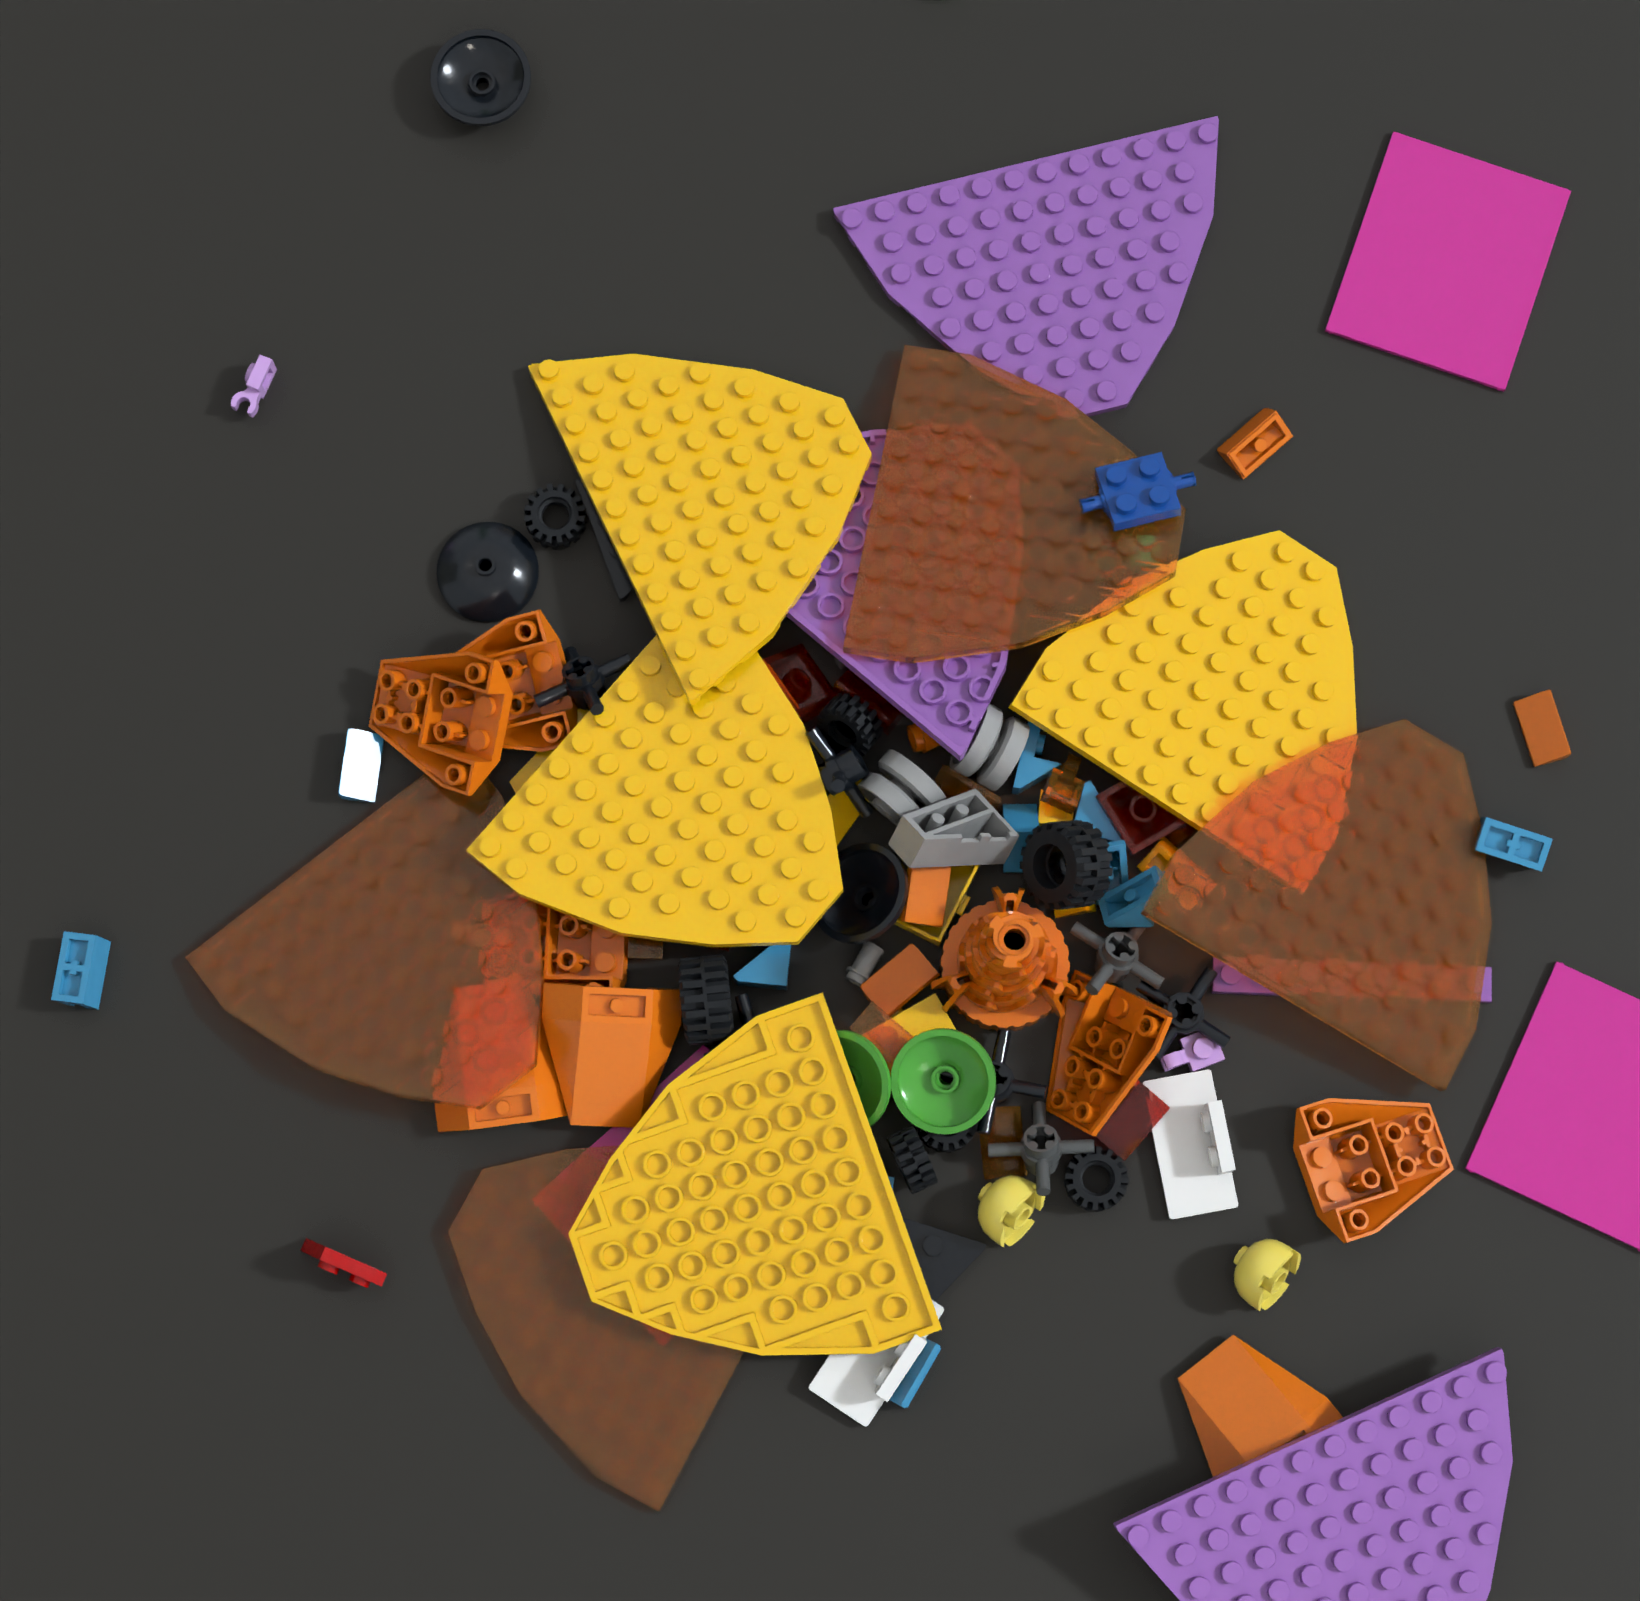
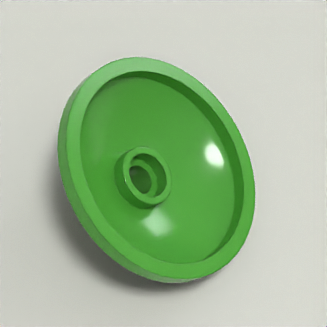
(870, 1073)
(926, 1097)

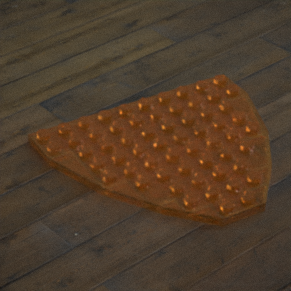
(982, 519)
(1350, 893)
(393, 957)
(602, 1381)

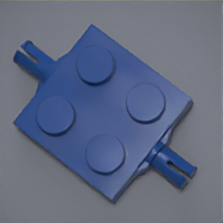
(1137, 491)

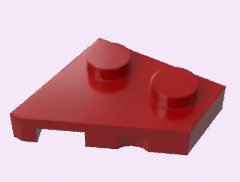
(333, 1261)

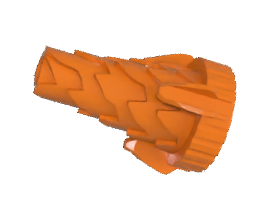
(999, 984)

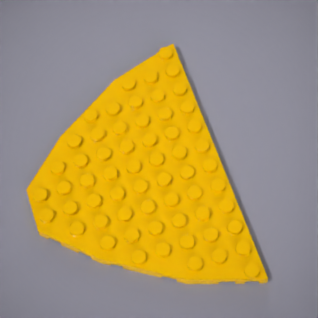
(710, 491)

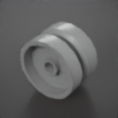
(993, 749)
(901, 789)

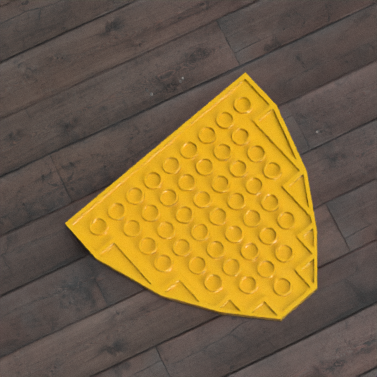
(1205, 676)
(676, 815)
(757, 1205)

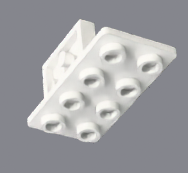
(1193, 1146)
(864, 1381)

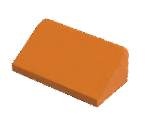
(1255, 442)
(1542, 728)
(926, 896)
(899, 980)

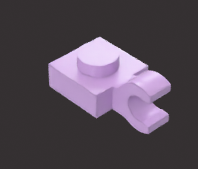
(258, 381)
(1195, 1051)

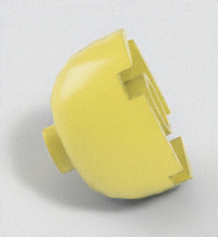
(1006, 1208)
(1263, 1271)

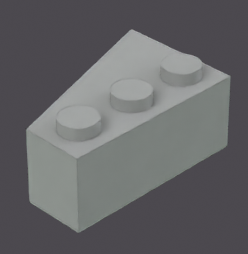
(954, 833)

